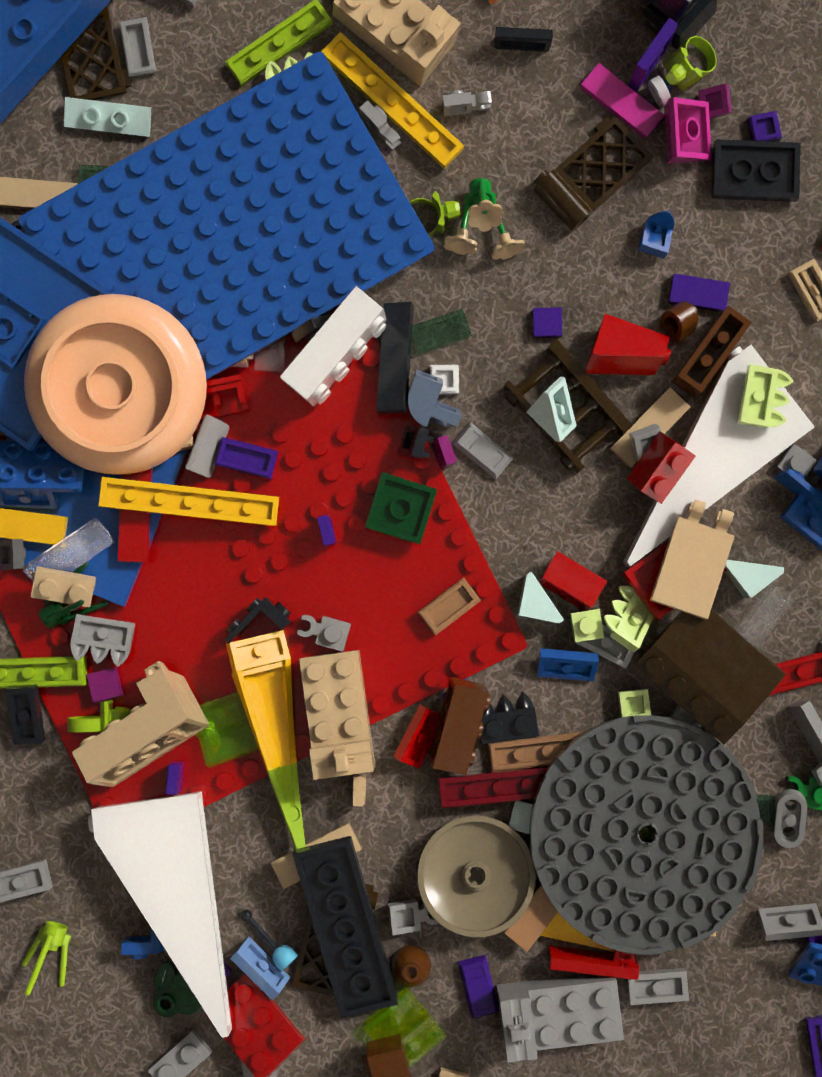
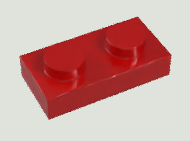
(418, 737)

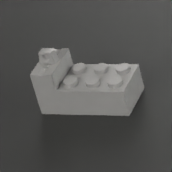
(558, 1014)

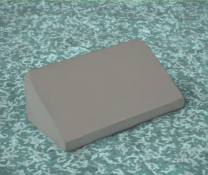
(206, 446)

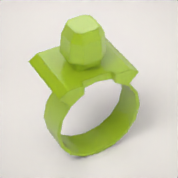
(680, 70)
(449, 210)
(97, 723)

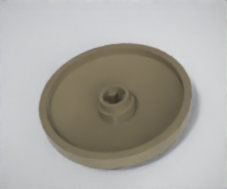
(476, 876)

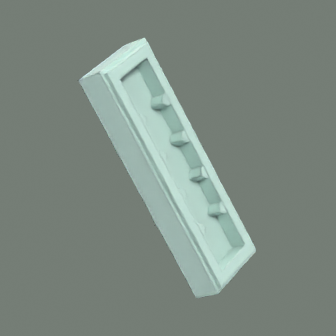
(107, 116)

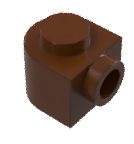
(681, 315)

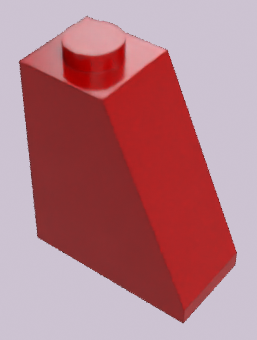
(627, 349)

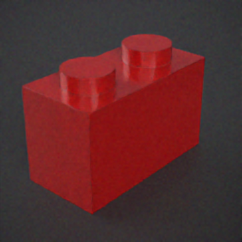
(660, 467)

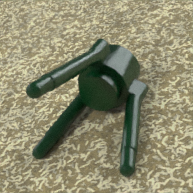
(59, 613)

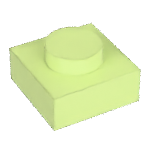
(586, 625)
(634, 702)

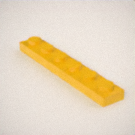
(392, 100)
(188, 501)

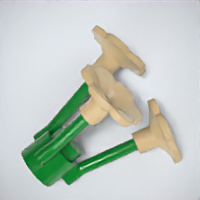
(482, 214)

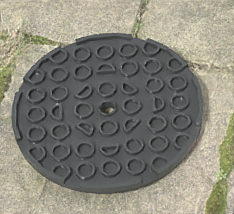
(656, 890)

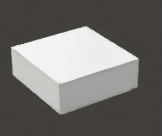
(450, 377)

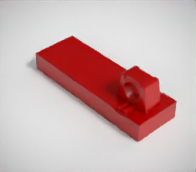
(594, 962)

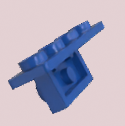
(805, 509)

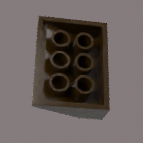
(710, 672)

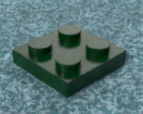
(401, 508)

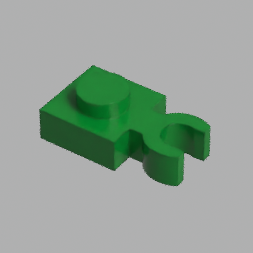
(810, 790)

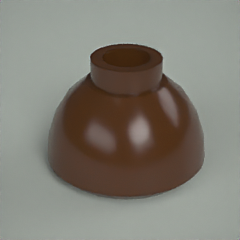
(410, 966)

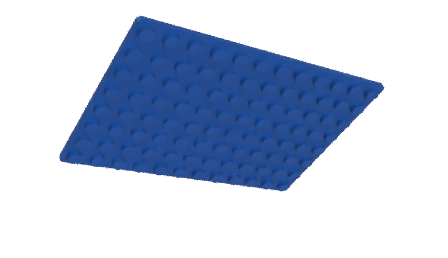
(243, 216)

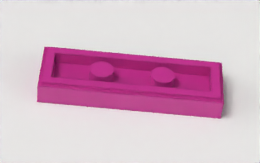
(622, 101)

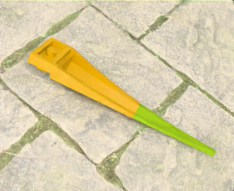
(265, 688)

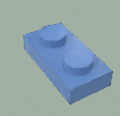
(260, 968)

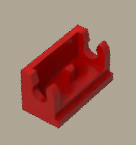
(225, 397)
(572, 582)

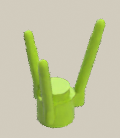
(52, 936)

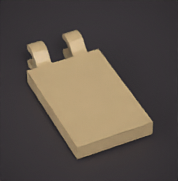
(694, 562)

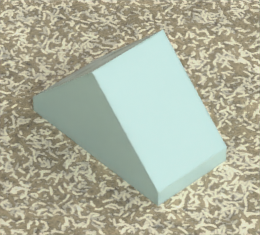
(554, 410)
(751, 577)
(535, 602)

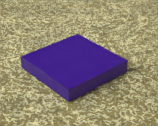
(653, 55)

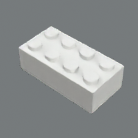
(335, 347)

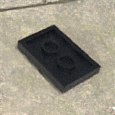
(756, 170)

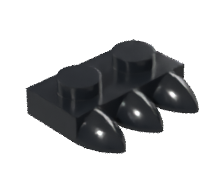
(509, 723)

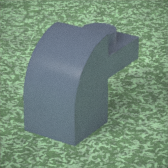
(423, 401)

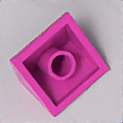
(687, 130)

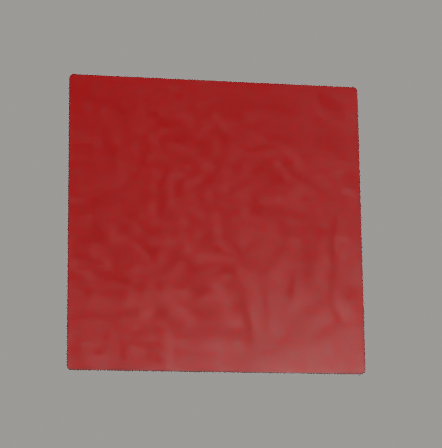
(212, 570)

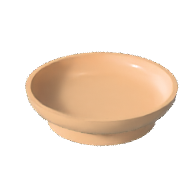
(115, 384)

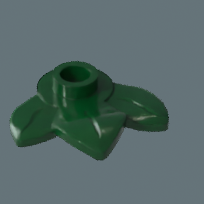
(174, 988)

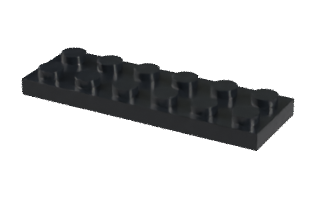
(345, 926)

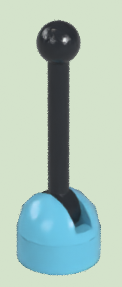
(283, 954)

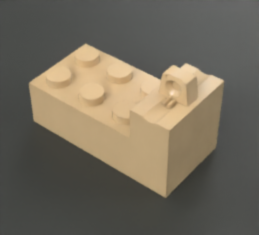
(401, 32)
(337, 715)
(145, 734)

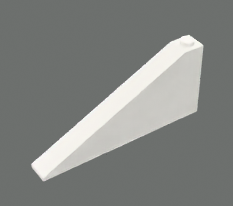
(723, 451)
(166, 867)

